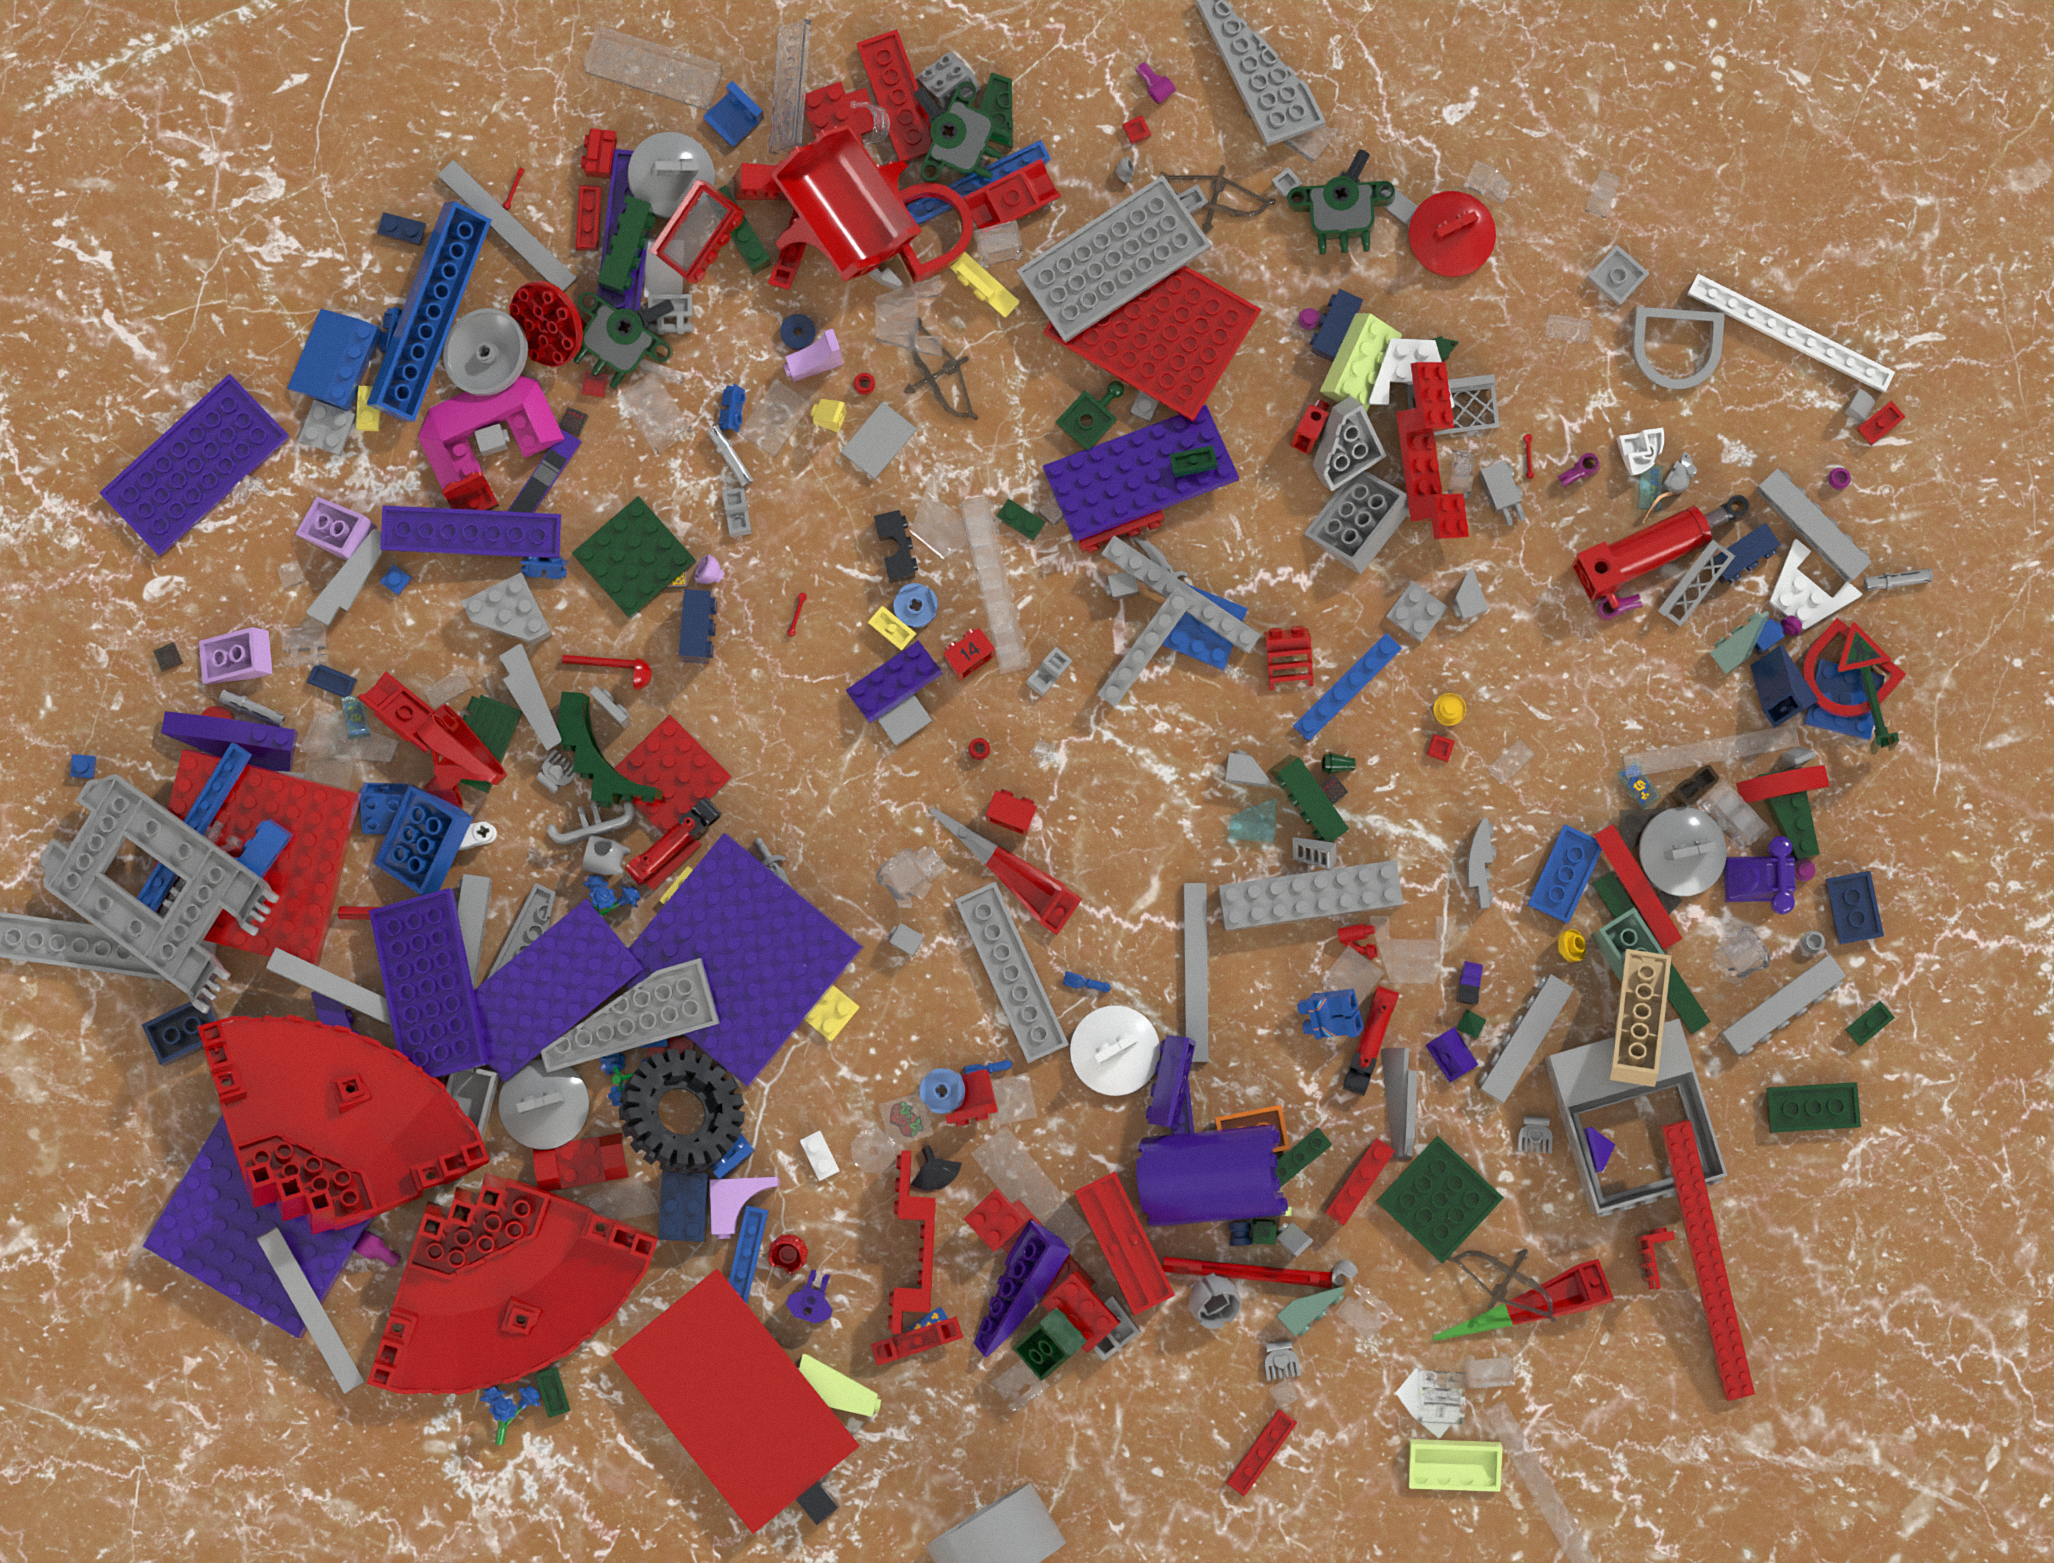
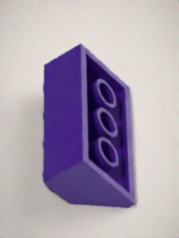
(1171, 1081)

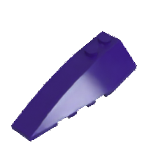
(270, 745)
(1027, 1277)

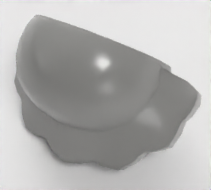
(1125, 169)

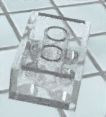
(655, 413)
(1732, 815)

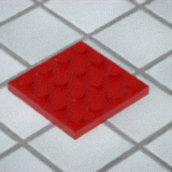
(678, 767)

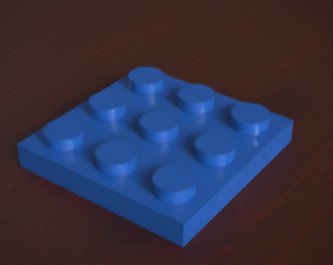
(1198, 640)
(1843, 689)

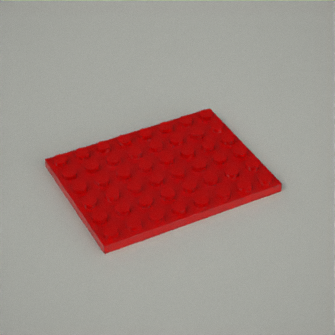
(1169, 339)

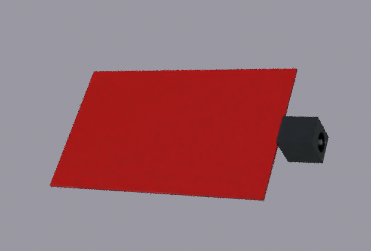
(737, 1404)

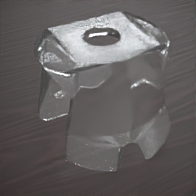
(905, 877)
(1741, 955)

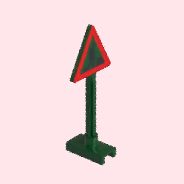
(1861, 653)

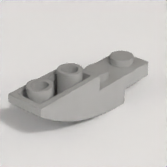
(1479, 855)

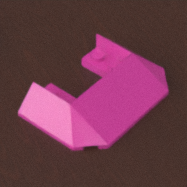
(455, 420)

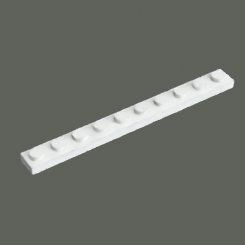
(1791, 333)

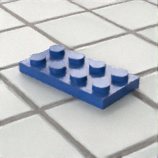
(1565, 874)

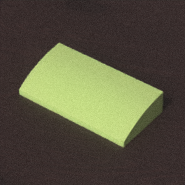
(1455, 1465)

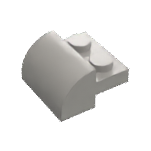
(1120, 1334)

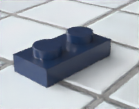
(401, 229)

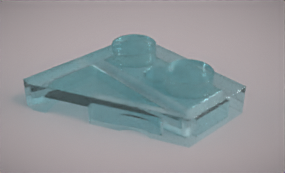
(1255, 823)

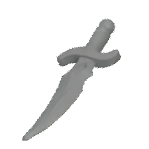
(1157, 557)
(770, 861)

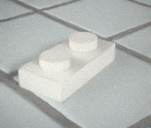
(819, 1155)

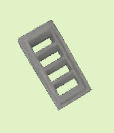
(1797, 757)
(1321, 846)

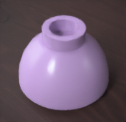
(708, 570)

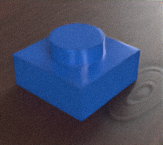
(395, 580)
(83, 766)

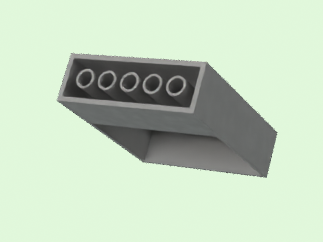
(1583, 1084)

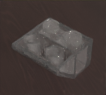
(1440, 1397)

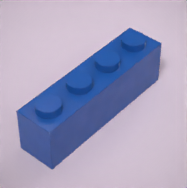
(265, 847)

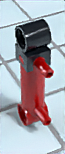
(689, 827)
(1370, 1040)

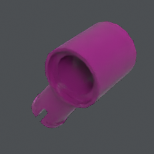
(1158, 87)
(1579, 471)
(1625, 604)
(373, 1247)

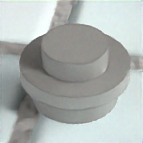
(1813, 941)

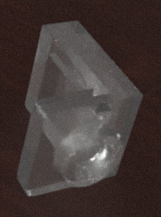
(245, 488)

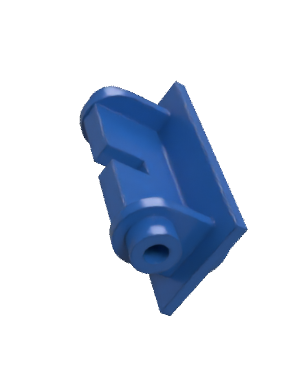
(390, 322)
(734, 398)
(553, 567)

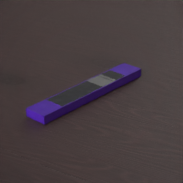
(545, 474)

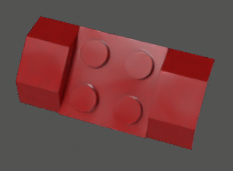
(1012, 196)
(398, 709)
(580, 1163)

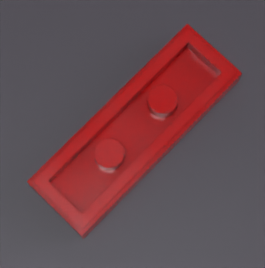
(588, 218)
(673, 864)

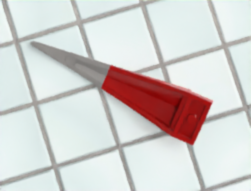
(1039, 892)

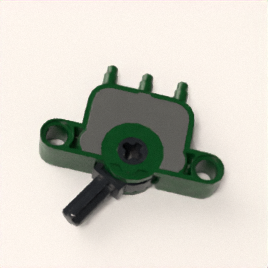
(969, 135)
(1343, 217)
(616, 347)

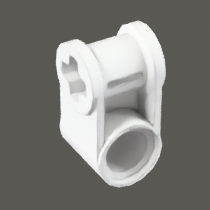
(474, 838)

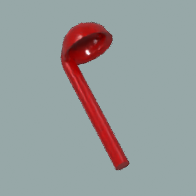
(641, 668)

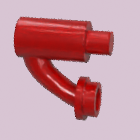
(1349, 934)

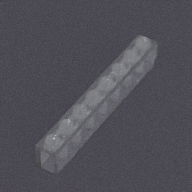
(994, 585)

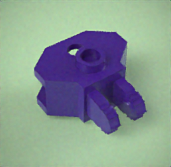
(813, 1299)

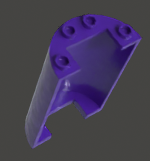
(1210, 1176)

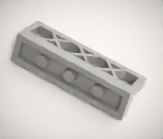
(1688, 579)

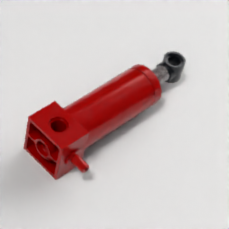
(1650, 549)

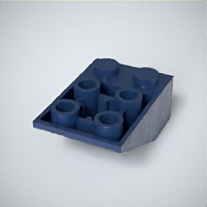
(1781, 687)

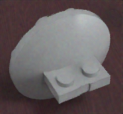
(666, 169)
(1682, 851)
(543, 1106)

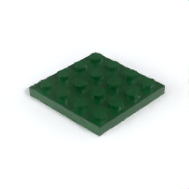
(633, 557)
(1439, 1199)

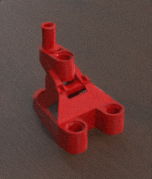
(461, 755)

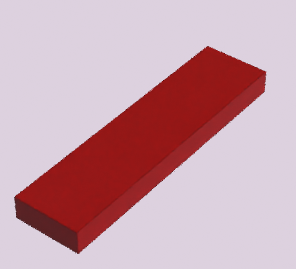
(1261, 1452)

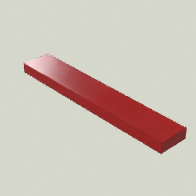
(1638, 886)

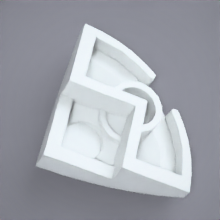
(1641, 449)

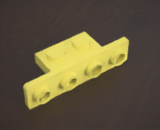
(984, 285)

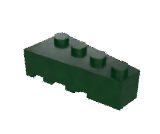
(627, 246)
(1309, 799)
(1794, 821)

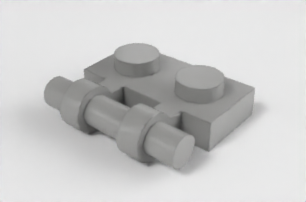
(682, 309)

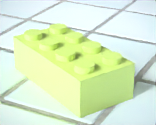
(1359, 359)

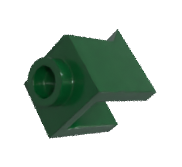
(1263, 1231)

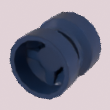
(1239, 1234)

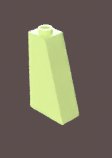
(838, 1389)

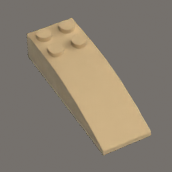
(1640, 1018)

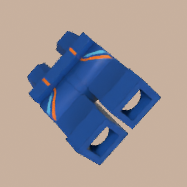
(1331, 1014)

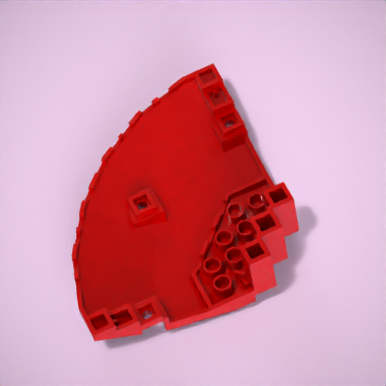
(327, 1148)
(486, 1265)

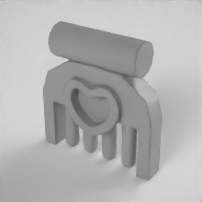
(555, 774)
(1535, 1132)
(1281, 1357)

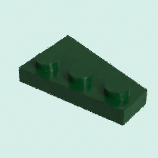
(998, 105)

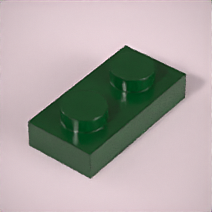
(1193, 461)
(1021, 520)
(1869, 1023)
(553, 1392)

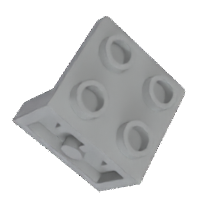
(944, 78)

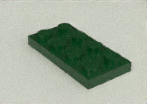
(1813, 1107)

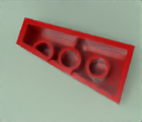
(756, 183)

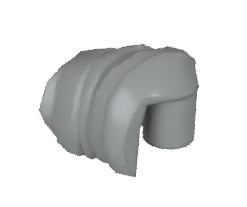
(1343, 1267)

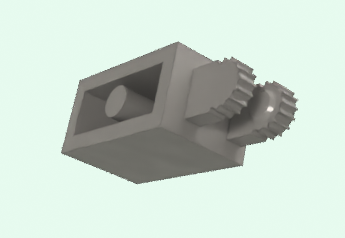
(1502, 490)

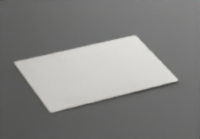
(660, 277)
(1408, 1396)

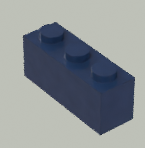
(1335, 324)
(1747, 552)

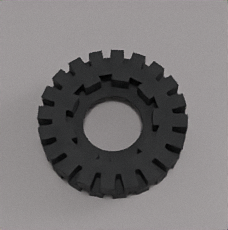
(707, 1083)

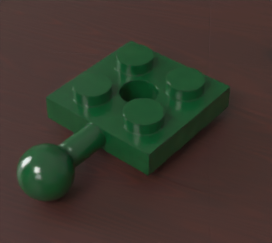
(1088, 406)

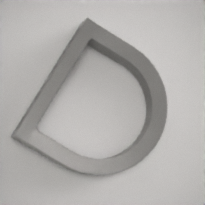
(1638, 336)

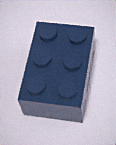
(697, 626)
(176, 1032)
(683, 1206)

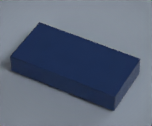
(332, 681)

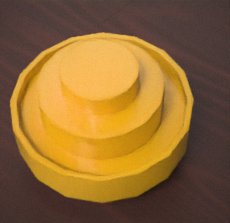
(1449, 709)
(1571, 945)

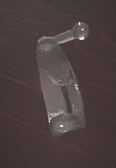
(881, 122)

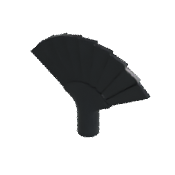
(935, 1172)

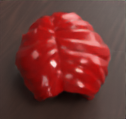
(788, 1253)

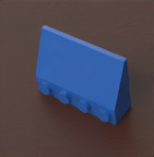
(335, 359)
(423, 840)

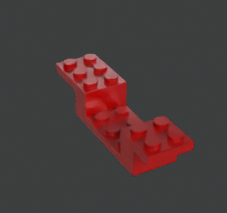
(1419, 453)
(918, 1210)
(1001, 1224)

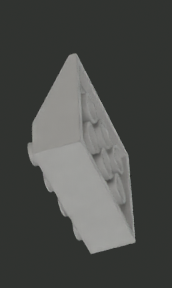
(1359, 520)

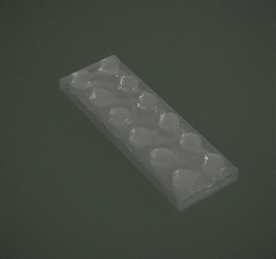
(789, 86)
(1023, 1179)

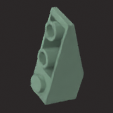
(1739, 647)
(1302, 1311)

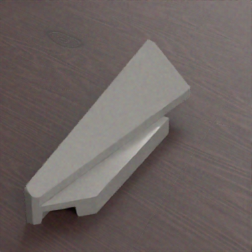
(348, 581)
(529, 696)
(1401, 1100)

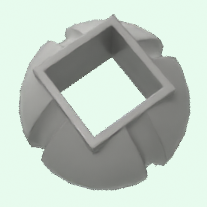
(1214, 1301)

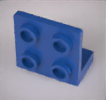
(734, 115)
(379, 805)
(734, 1157)

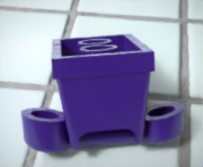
(1763, 877)

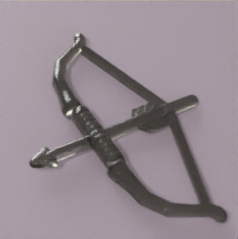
(1218, 185)
(948, 368)
(1500, 1290)

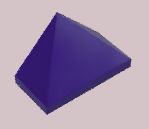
(1599, 1148)

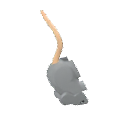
(1677, 480)

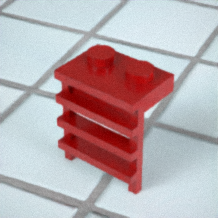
(1288, 643)
(1655, 1236)

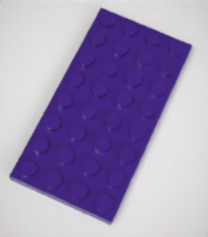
(194, 465)
(1135, 474)
(429, 983)
(551, 987)

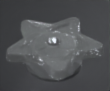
(1049, 748)

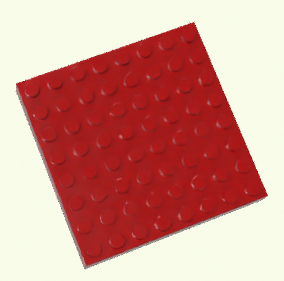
(307, 868)

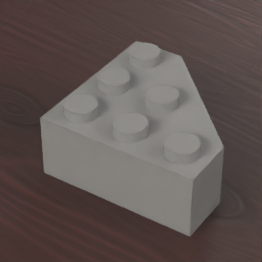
(1346, 445)
(509, 611)

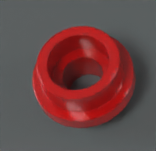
(864, 377)
(979, 742)

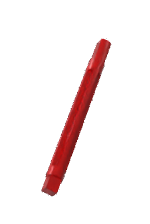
(1247, 1272)

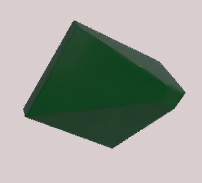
(1471, 1024)

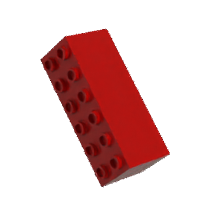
(1124, 1243)

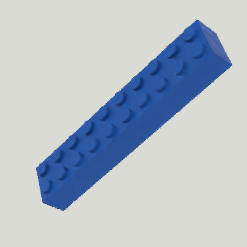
(429, 312)

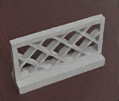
(1465, 385)

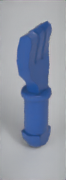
(1076, 981)
(992, 1067)

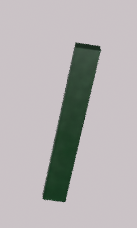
(1678, 992)

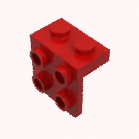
(470, 493)
(978, 1099)

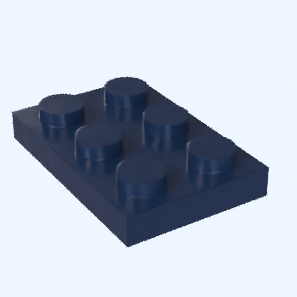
(1854, 907)

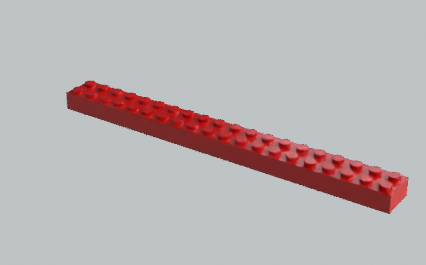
(1707, 1260)

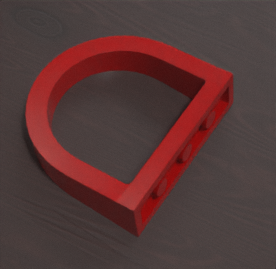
(922, 271)
(1839, 628)

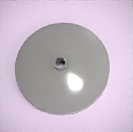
(485, 352)

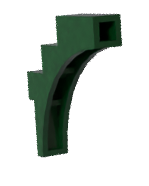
(589, 762)

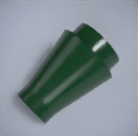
(1337, 763)

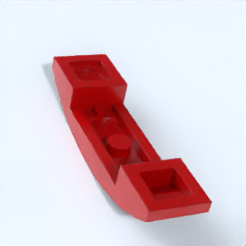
(787, 263)
(1783, 783)
(917, 1340)

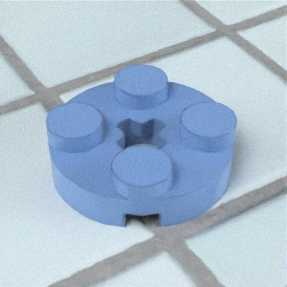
(921, 594)
(953, 1084)

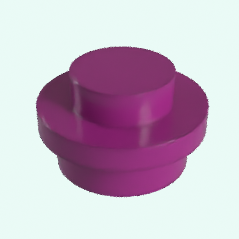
(1308, 319)
(1839, 478)
(1791, 625)
(1804, 870)

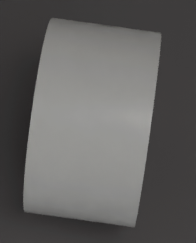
(1006, 1531)

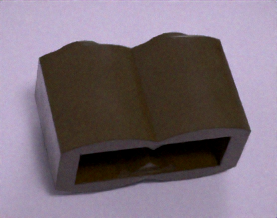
(1692, 787)

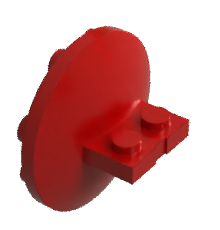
(1452, 234)
(548, 322)

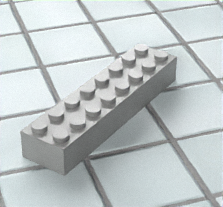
(1310, 896)

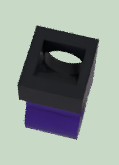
(1469, 983)

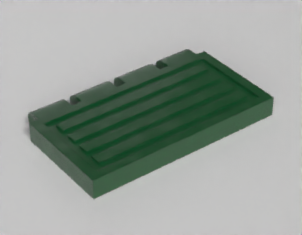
(494, 726)

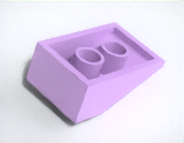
(334, 528)
(235, 656)

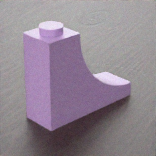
(814, 359)
(729, 1198)

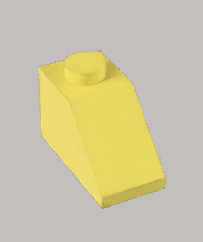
(829, 414)

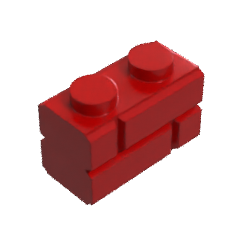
(600, 153)

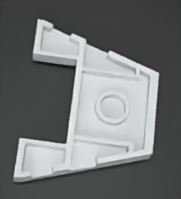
(1397, 366)
(1801, 597)

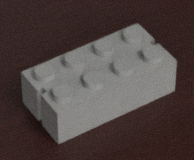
(474, 1094)

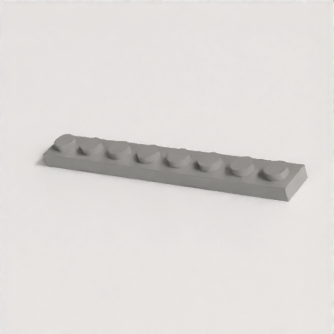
(1164, 583)

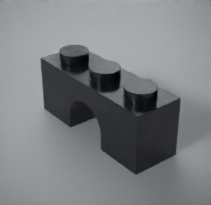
(891, 527)

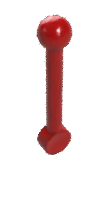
(507, 205)
(1527, 439)
(802, 598)

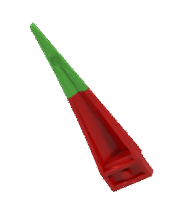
(1571, 1292)

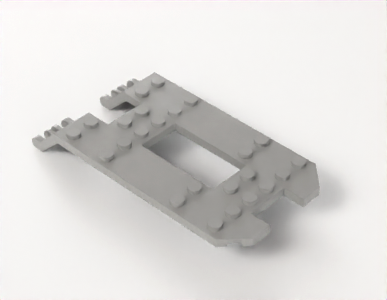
(212, 884)

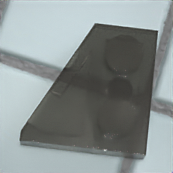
(1633, 823)

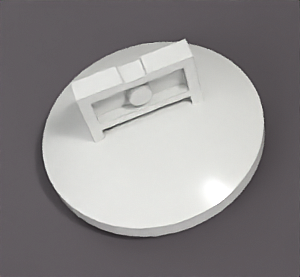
(1115, 1050)

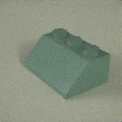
(1621, 934)

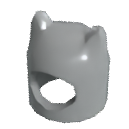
(604, 856)

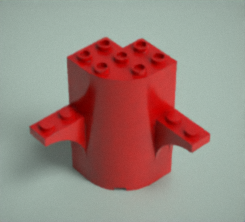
(845, 203)

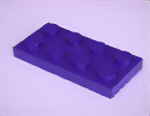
(894, 681)

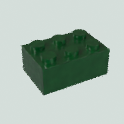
(1049, 1344)

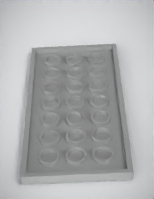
(1114, 258)

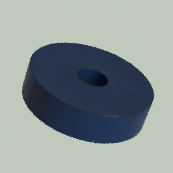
(795, 322)

